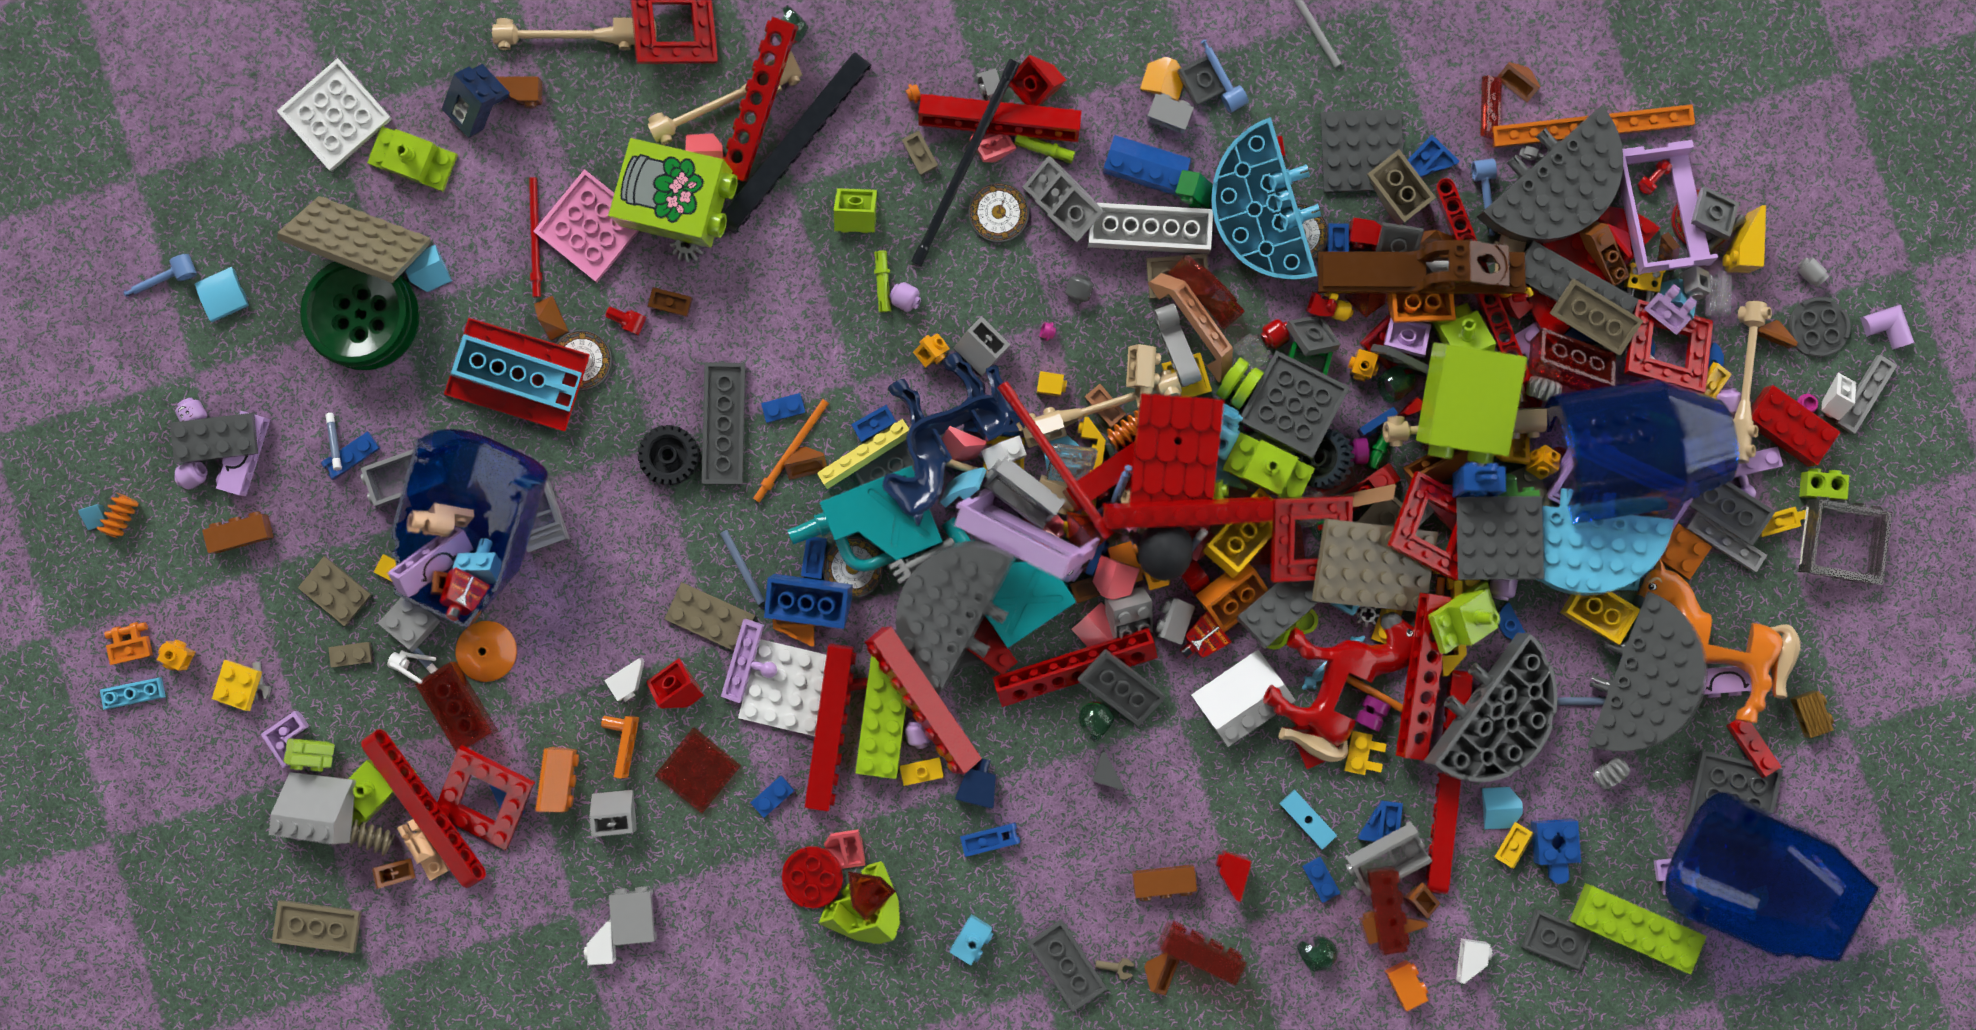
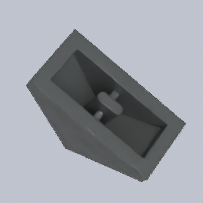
(1105, 773)

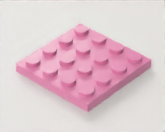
(583, 230)

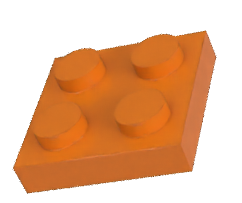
(1684, 551)

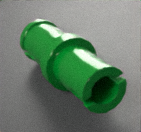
(1378, 453)

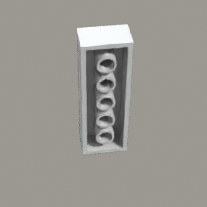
(1152, 228)

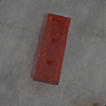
(1490, 105)

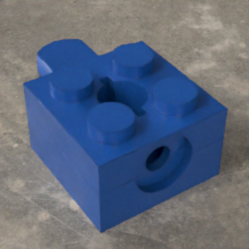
(1479, 480)
(1556, 845)

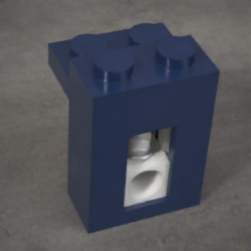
(472, 98)

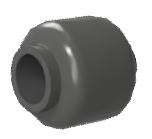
(1079, 288)

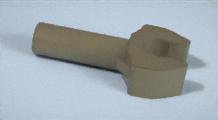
(1115, 967)

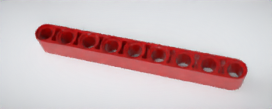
(423, 808)

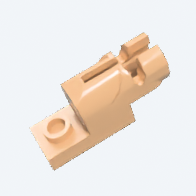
(439, 520)
(422, 850)

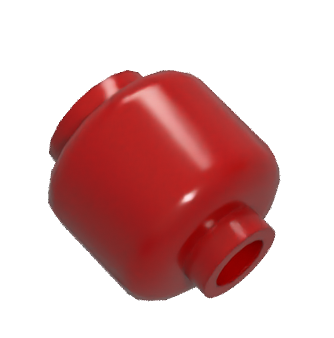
(1275, 334)

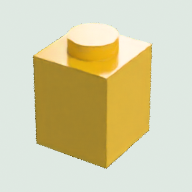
(1051, 384)

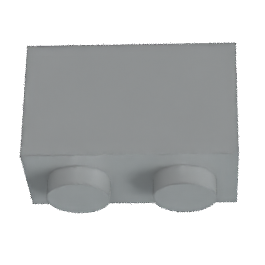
(1170, 113)

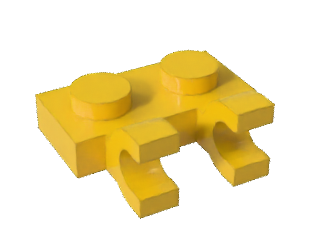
(1358, 753)

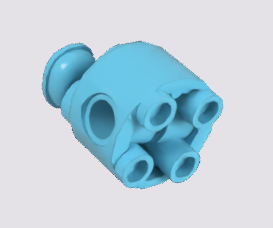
(1229, 431)

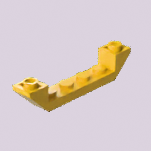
(1089, 431)
(1451, 661)

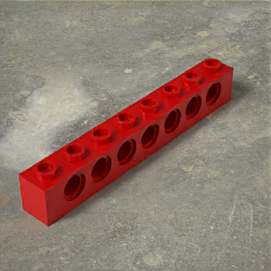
(768, 92)
(1065, 669)
(1416, 685)

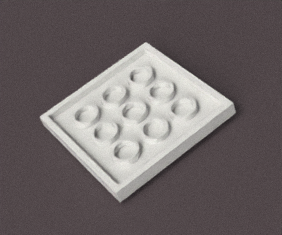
(334, 115)
(792, 695)

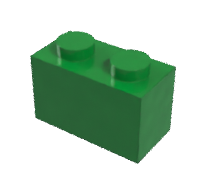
(1194, 189)

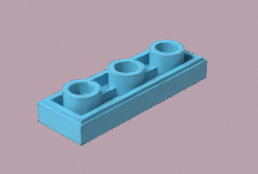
(142, 692)
(1316, 828)

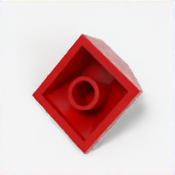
(1036, 81)
(674, 687)
(1234, 872)

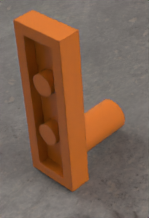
(629, 729)

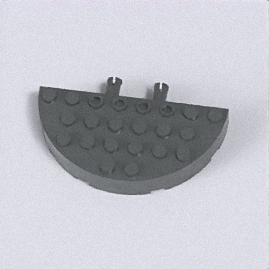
(1564, 188)
(947, 603)
(1655, 683)
(1503, 719)

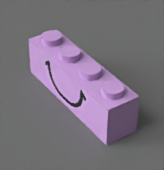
(238, 470)
(434, 556)
(1727, 680)

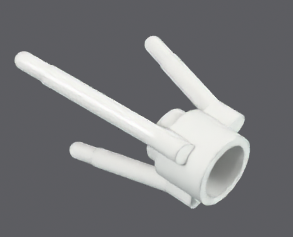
(400, 663)

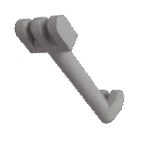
(905, 568)

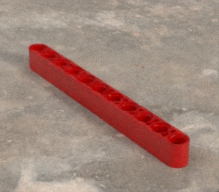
(1468, 234)
(1447, 801)

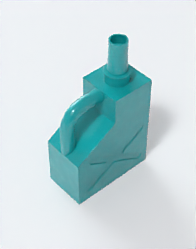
(875, 517)
(1026, 594)

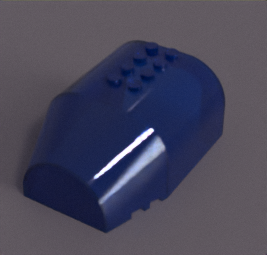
(1643, 447)
(475, 475)
(1767, 881)

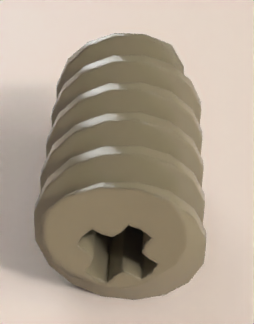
(370, 837)

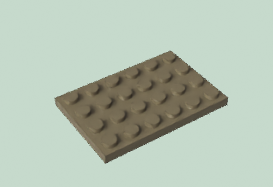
(354, 239)
(1364, 571)

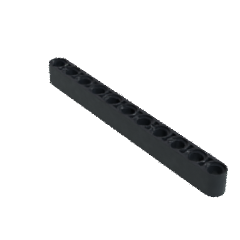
(793, 143)

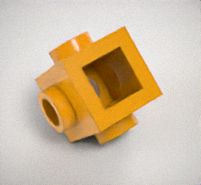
(931, 350)
(1368, 359)
(1543, 462)
(175, 655)

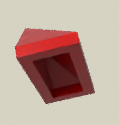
(1622, 240)

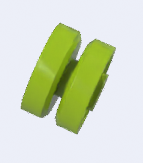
(1239, 383)

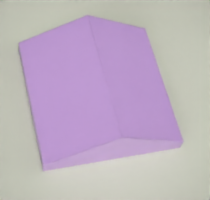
(1408, 337)

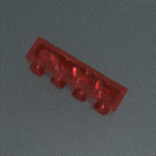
(1387, 910)

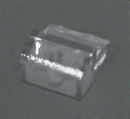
(1719, 301)
(1076, 458)

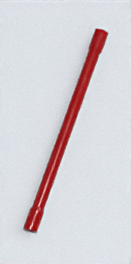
(1012, 398)

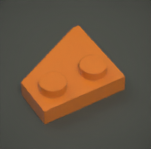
(798, 631)

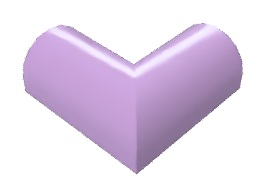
(1893, 322)
(277, 735)

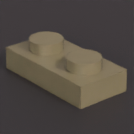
(919, 153)
(350, 654)

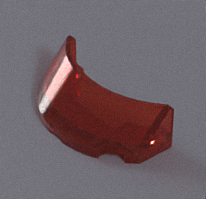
(1208, 290)

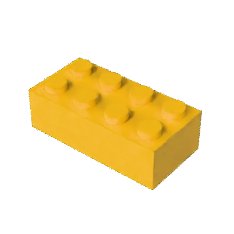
(1239, 542)

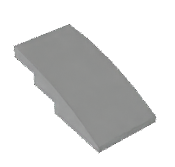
(1063, 199)

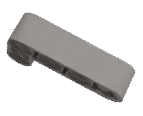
(1177, 345)

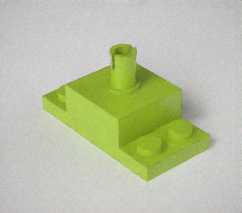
(412, 158)
(1465, 331)
(1268, 467)
(1465, 618)
(370, 792)

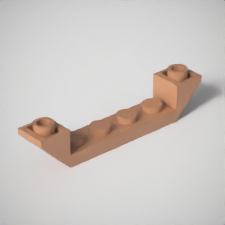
(1199, 319)

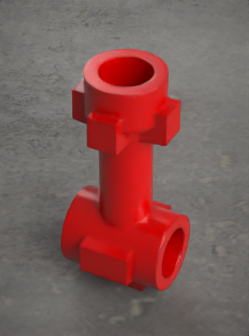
(1647, 185)

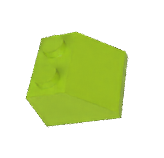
(855, 210)

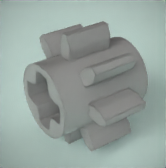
(1369, 619)

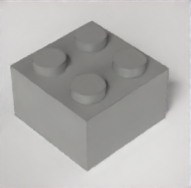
(409, 623)

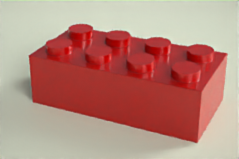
(1792, 426)

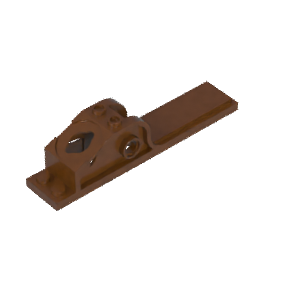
(1407, 270)

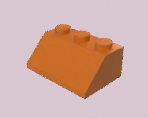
(1421, 307)
(1229, 597)
(557, 779)

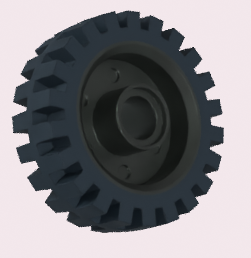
(1335, 464)

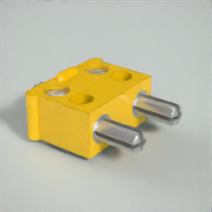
(1643, 281)

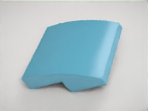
(221, 294)
(963, 485)

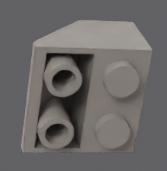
(982, 346)
(1129, 613)
(1175, 620)
(612, 813)

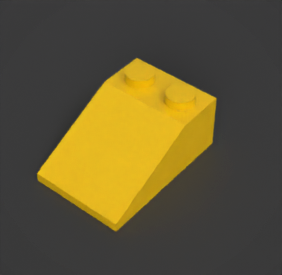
(1748, 245)
(1602, 614)

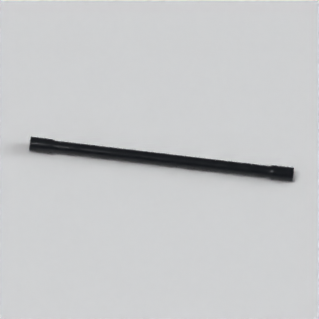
(1006, 77)

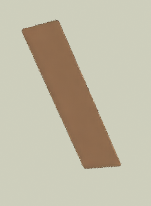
(1372, 495)

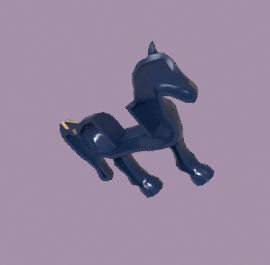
(988, 412)

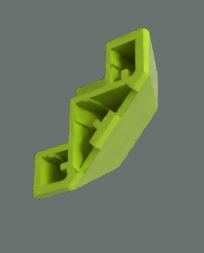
(878, 929)

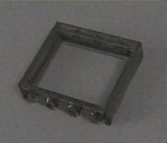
(1878, 545)

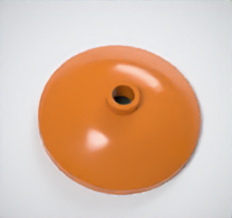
(499, 648)

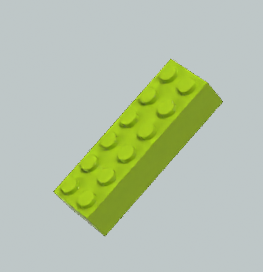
(881, 727)
(1638, 928)

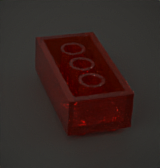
(1570, 361)
(456, 706)
(1201, 953)

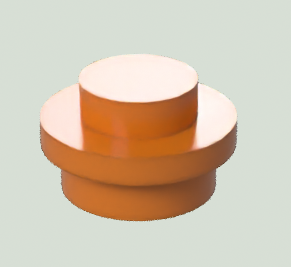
(913, 93)

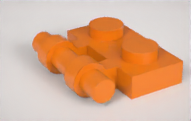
(128, 650)

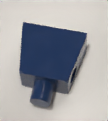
(978, 785)

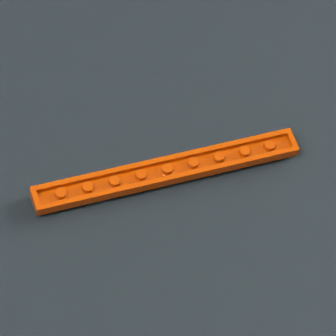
(1624, 121)

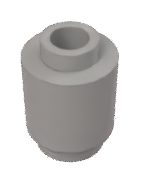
(1812, 271)

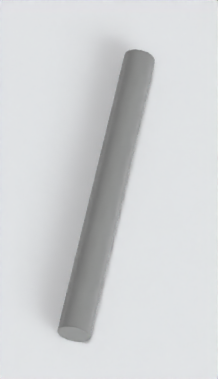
(1318, 33)

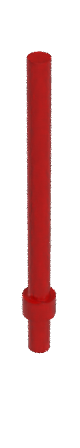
(535, 275)

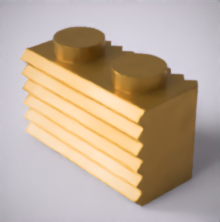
(1812, 714)

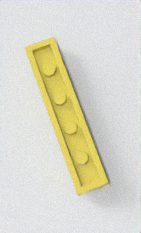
(864, 454)

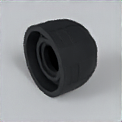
(1165, 552)

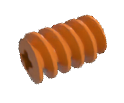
(1124, 432)
(118, 515)

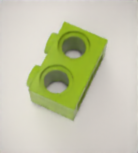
(1824, 485)

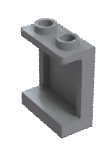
(632, 916)

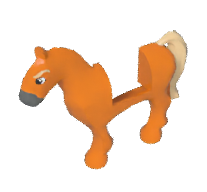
(1764, 647)

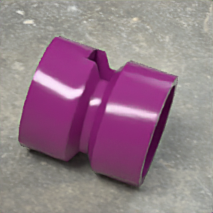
(1361, 451)
(1366, 717)

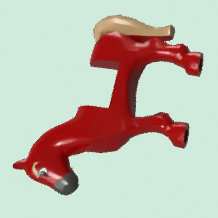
(1348, 657)

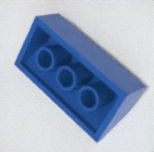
(1145, 165)
(808, 601)

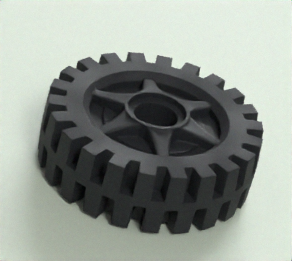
(652, 455)

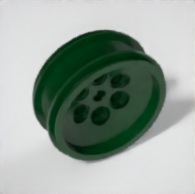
(324, 314)

